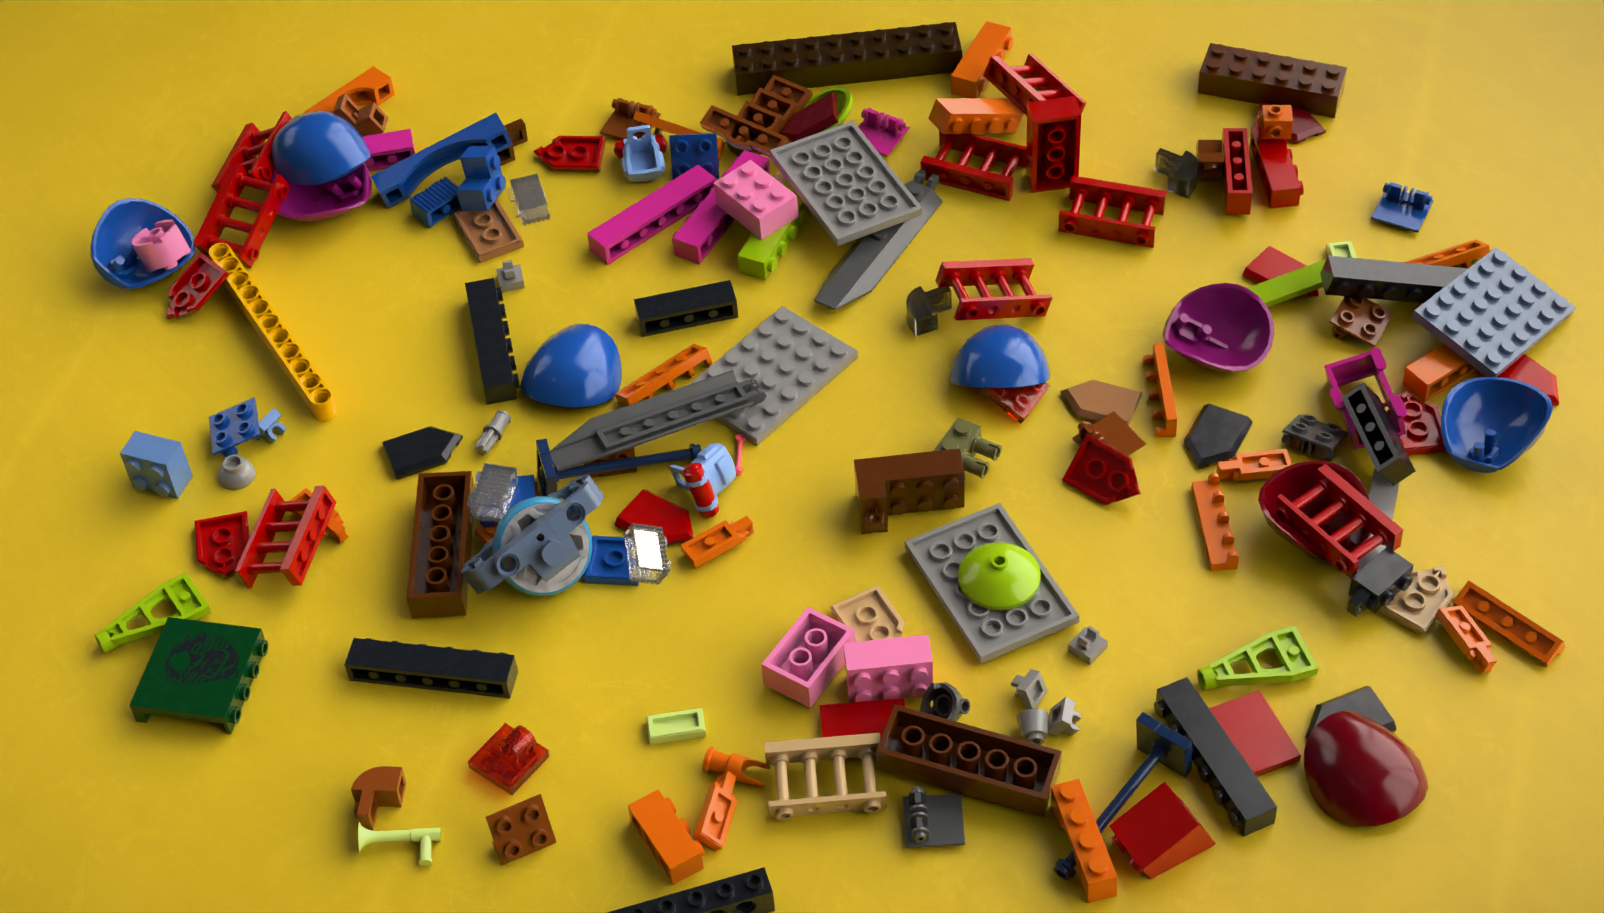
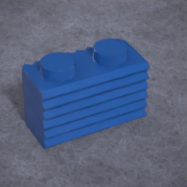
(435, 202)

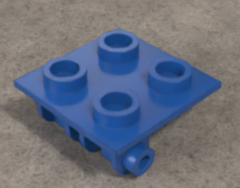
(694, 150)
(1403, 208)
(233, 427)

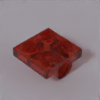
(1017, 400)
(509, 758)

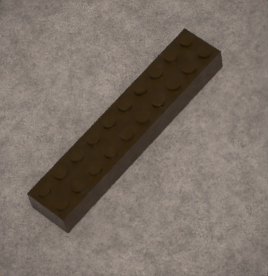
(849, 57)

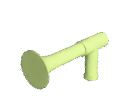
(421, 835)

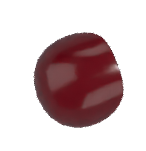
(1294, 482)
(1362, 771)

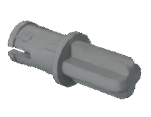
(492, 432)

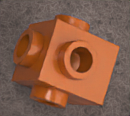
(1275, 121)

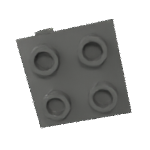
(1319, 434)
(932, 819)

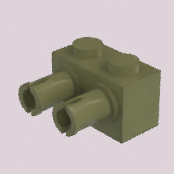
(969, 440)

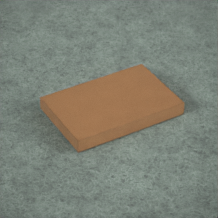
(488, 232)

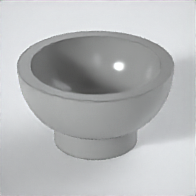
(236, 472)

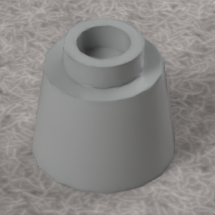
(1033, 725)

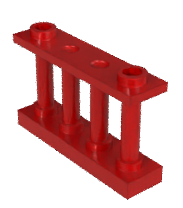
(1020, 90)
(246, 149)
(973, 179)
(1115, 195)
(227, 200)
(993, 272)
(1345, 499)
(299, 550)

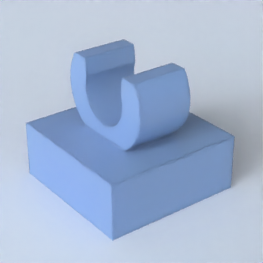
(270, 423)

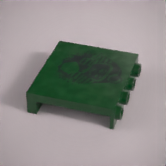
(200, 672)

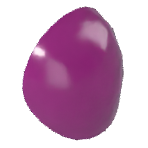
(327, 199)
(1221, 328)

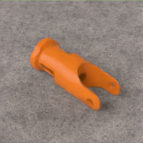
(733, 763)

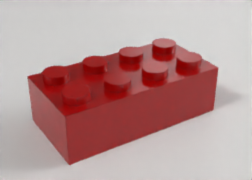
(1052, 143)

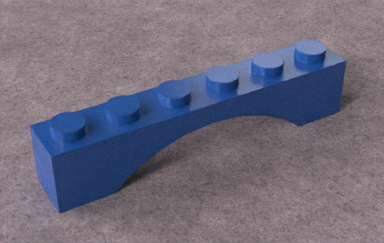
(402, 178)

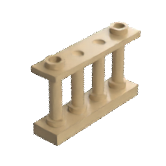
(824, 748)

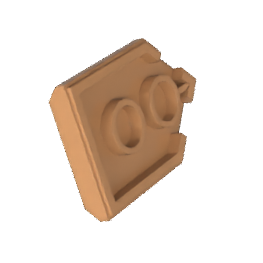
(1098, 399)

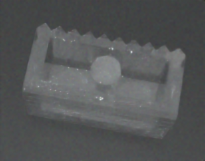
(528, 199)
(493, 492)
(646, 553)

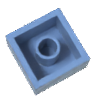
(156, 464)

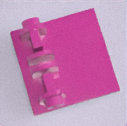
(882, 130)

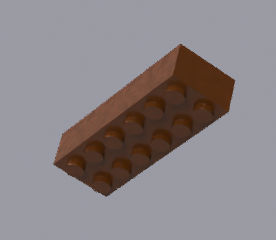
(1272, 79)
(440, 545)
(968, 760)

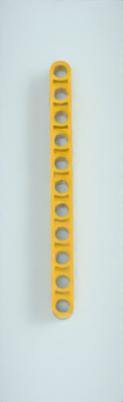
(274, 334)

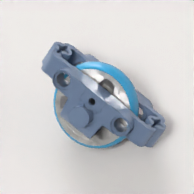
(539, 543)

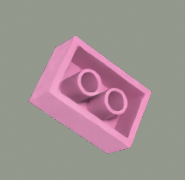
(756, 199)
(807, 657)
(888, 668)

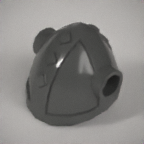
(946, 702)

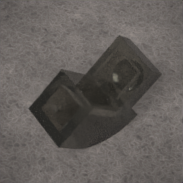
(1181, 171)
(923, 308)

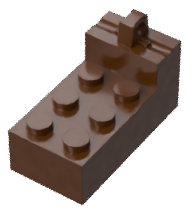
(907, 486)

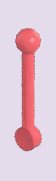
(740, 439)

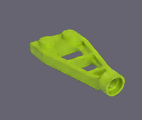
(182, 595)
(1289, 648)

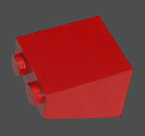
(1160, 832)

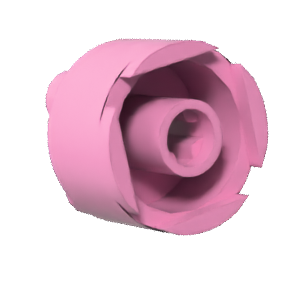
(160, 246)

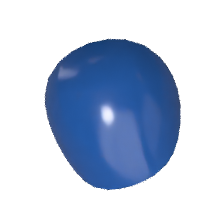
(318, 148)
(112, 245)
(1000, 359)
(574, 368)
(1492, 422)

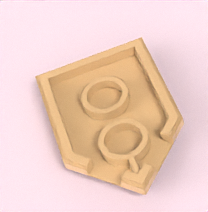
(1420, 602)
(870, 615)

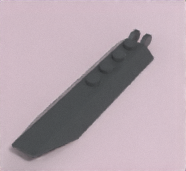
(876, 253)
(656, 418)

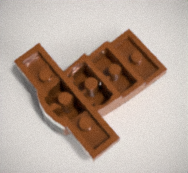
(760, 120)

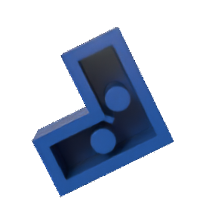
(483, 178)

